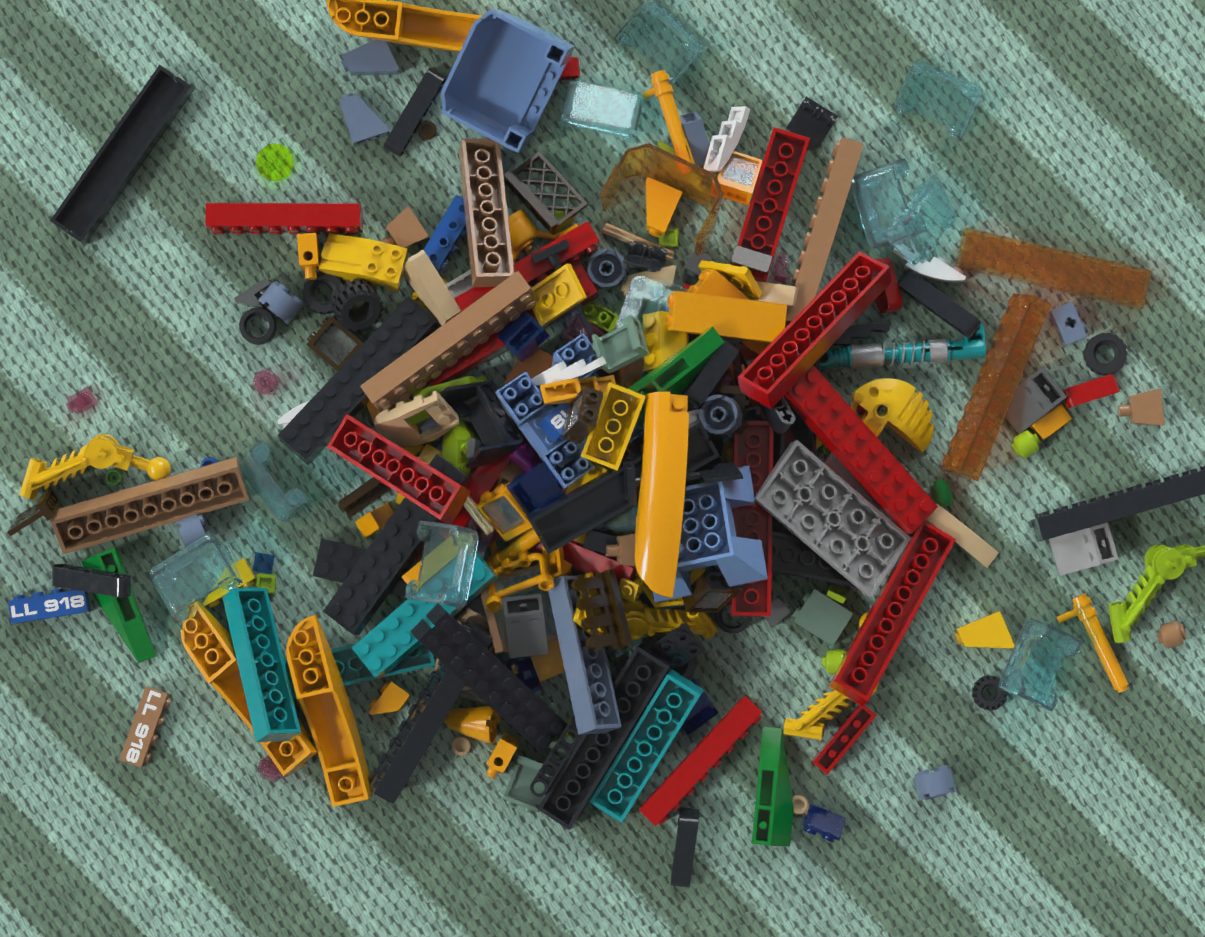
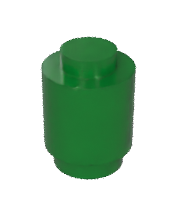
(942, 492)

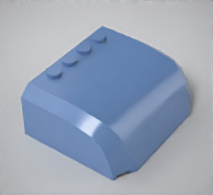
(504, 78)

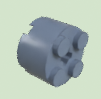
(609, 259)
(281, 303)
(711, 410)
(191, 529)
(934, 783)

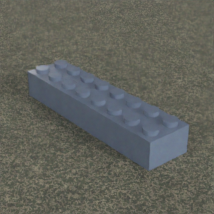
(585, 669)

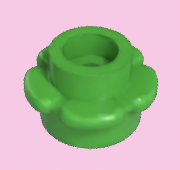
(109, 477)

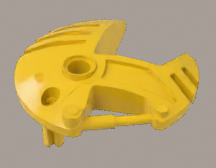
(903, 411)

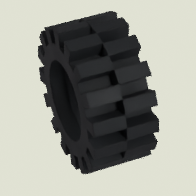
(978, 693)

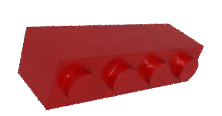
(843, 738)

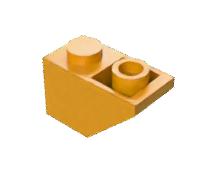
(391, 700)

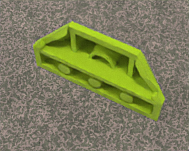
(455, 446)

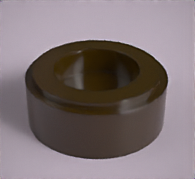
(427, 130)

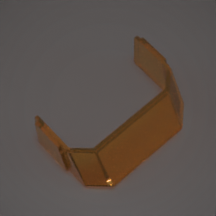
(675, 172)

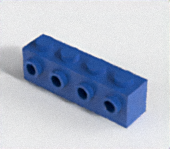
(447, 234)

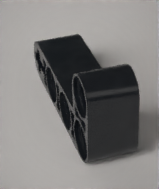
(710, 375)
(779, 416)
(685, 847)

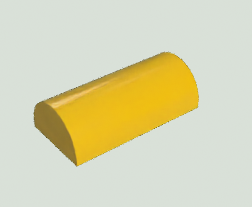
(614, 426)

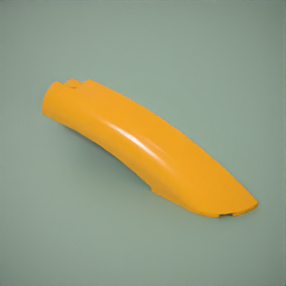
(402, 23)
(662, 491)
(215, 657)
(328, 713)

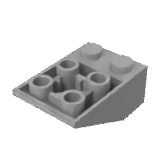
(1083, 549)

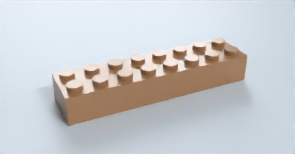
(485, 212)

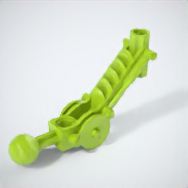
(1161, 564)

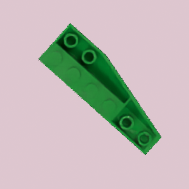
(679, 369)
(125, 611)
(773, 796)

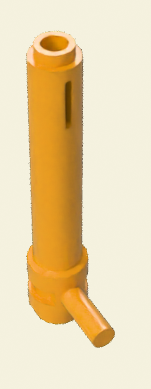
(664, 92)
(523, 543)
(1087, 615)

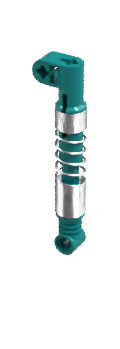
(934, 352)

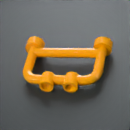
(544, 580)

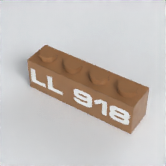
(144, 727)

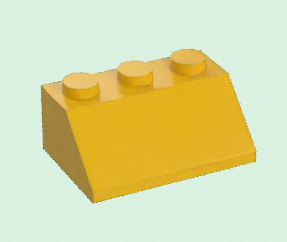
(660, 342)

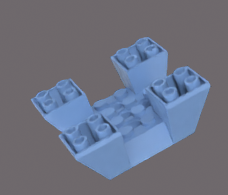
(527, 409)
(737, 557)

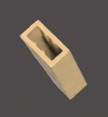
(430, 287)

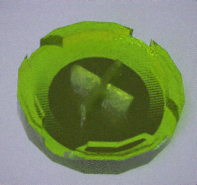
(275, 162)

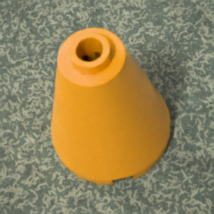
(474, 722)

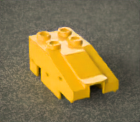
(364, 259)

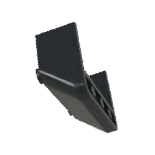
(489, 419)

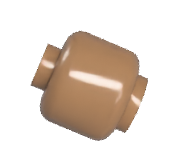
(1171, 634)

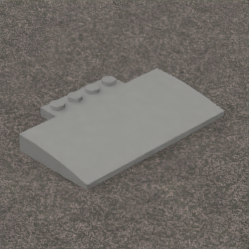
(833, 516)

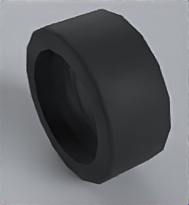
(243, 326)
(718, 618)

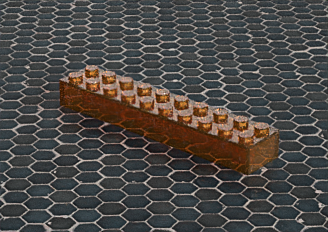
(1053, 268)
(995, 386)

